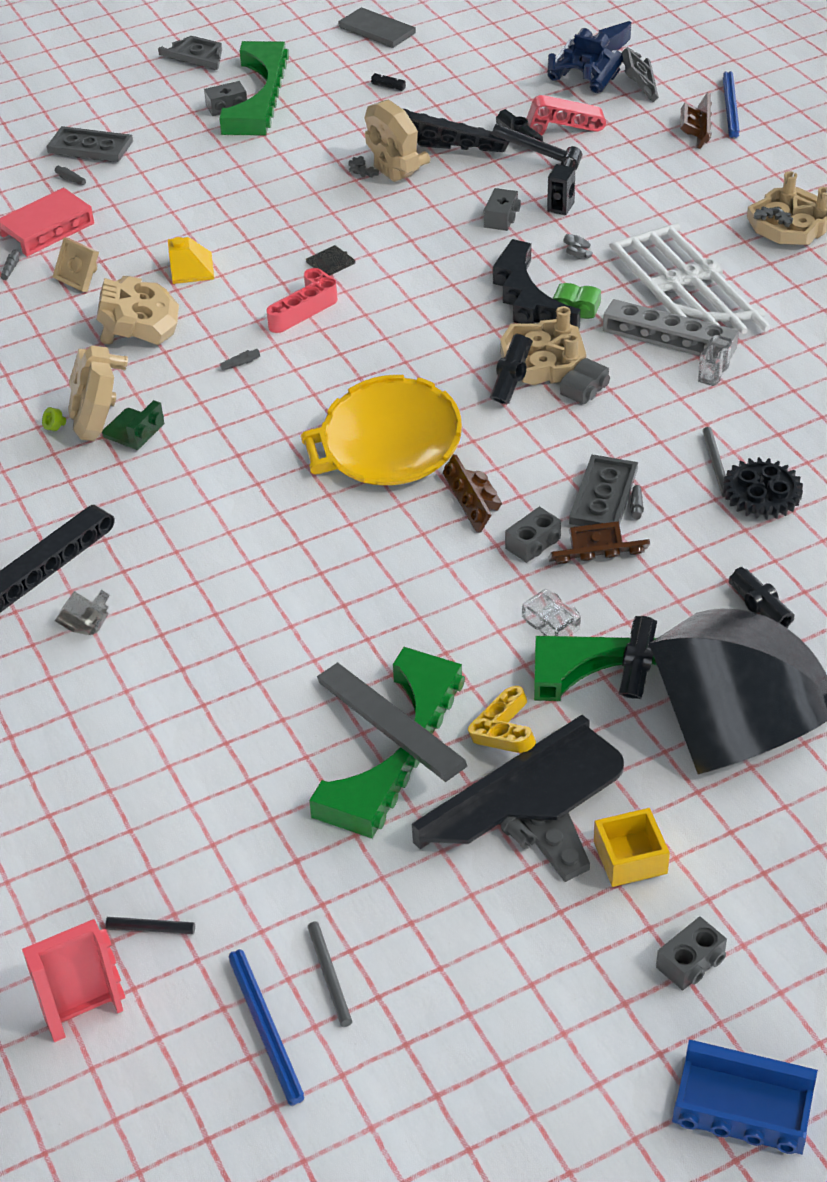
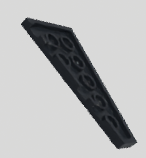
(443, 134)

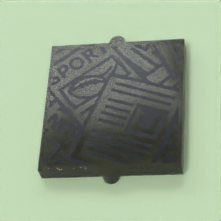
(331, 260)

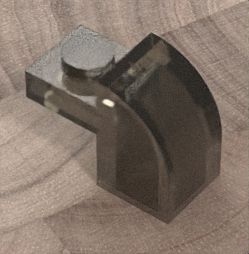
(83, 615)

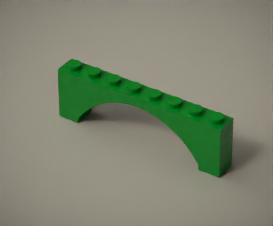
(255, 114)
(568, 659)
(364, 799)

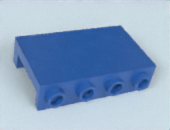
(745, 1097)

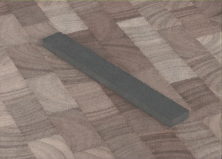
(392, 722)

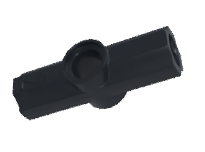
(517, 124)
(511, 369)
(760, 597)
(637, 657)

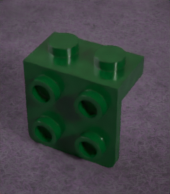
(135, 427)

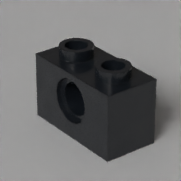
(561, 189)

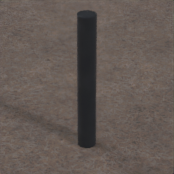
(150, 925)

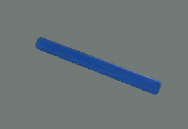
(731, 105)
(266, 1028)

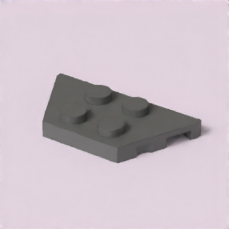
(195, 51)
(640, 72)

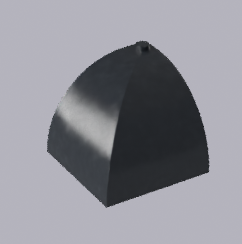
(739, 685)

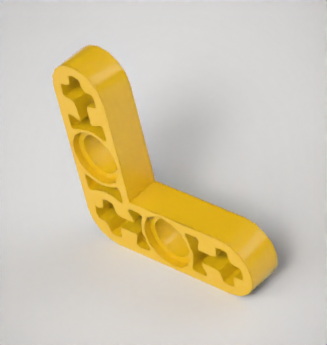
(492, 725)

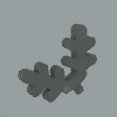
(357, 167)
(782, 217)

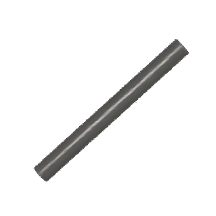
(715, 457)
(329, 974)

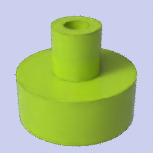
(53, 419)

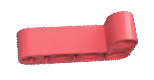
(590, 118)
(317, 295)

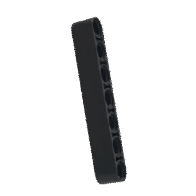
(53, 553)

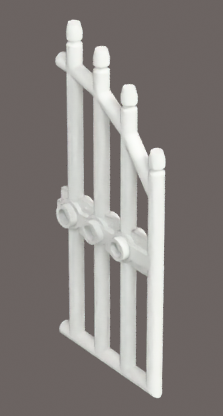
(687, 275)

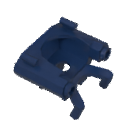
(589, 57)

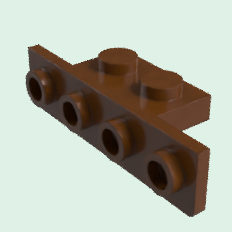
(697, 121)
(472, 492)
(597, 540)

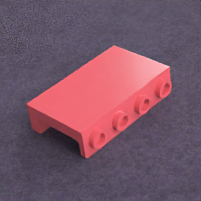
(47, 220)
(73, 974)

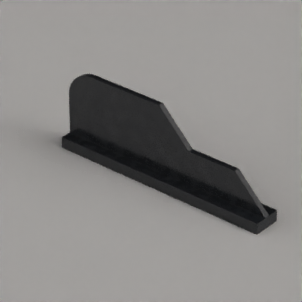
(533, 785)

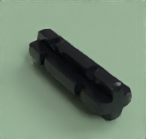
(388, 82)

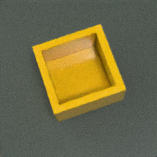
(631, 847)

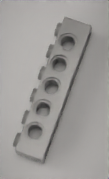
(663, 328)

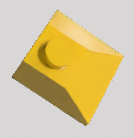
(189, 261)

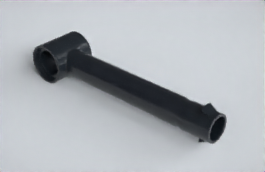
(540, 146)

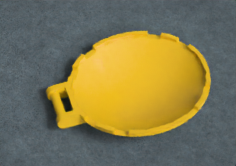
(387, 431)

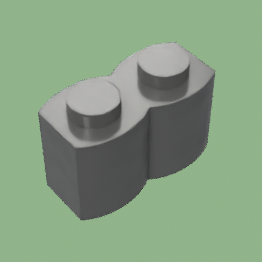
(584, 381)

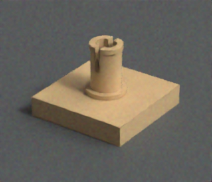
(75, 264)

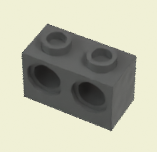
(533, 534)
(688, 949)

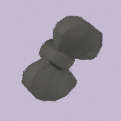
(576, 245)

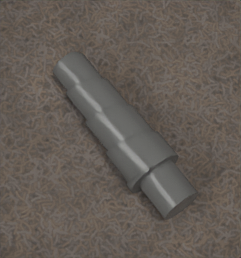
(69, 175)
(10, 264)
(242, 358)
(636, 505)

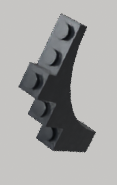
(528, 301)

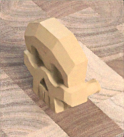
(393, 140)
(806, 209)
(136, 310)
(554, 349)
(92, 390)

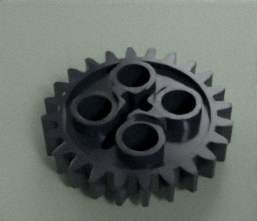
(762, 488)

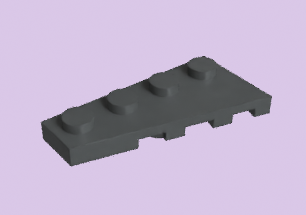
(560, 845)

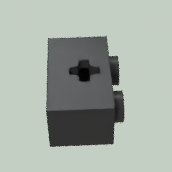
(224, 96)
(501, 209)

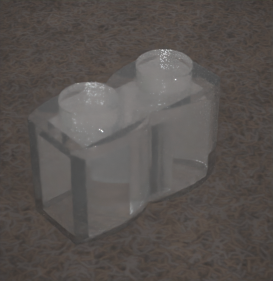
(714, 360)
(550, 615)

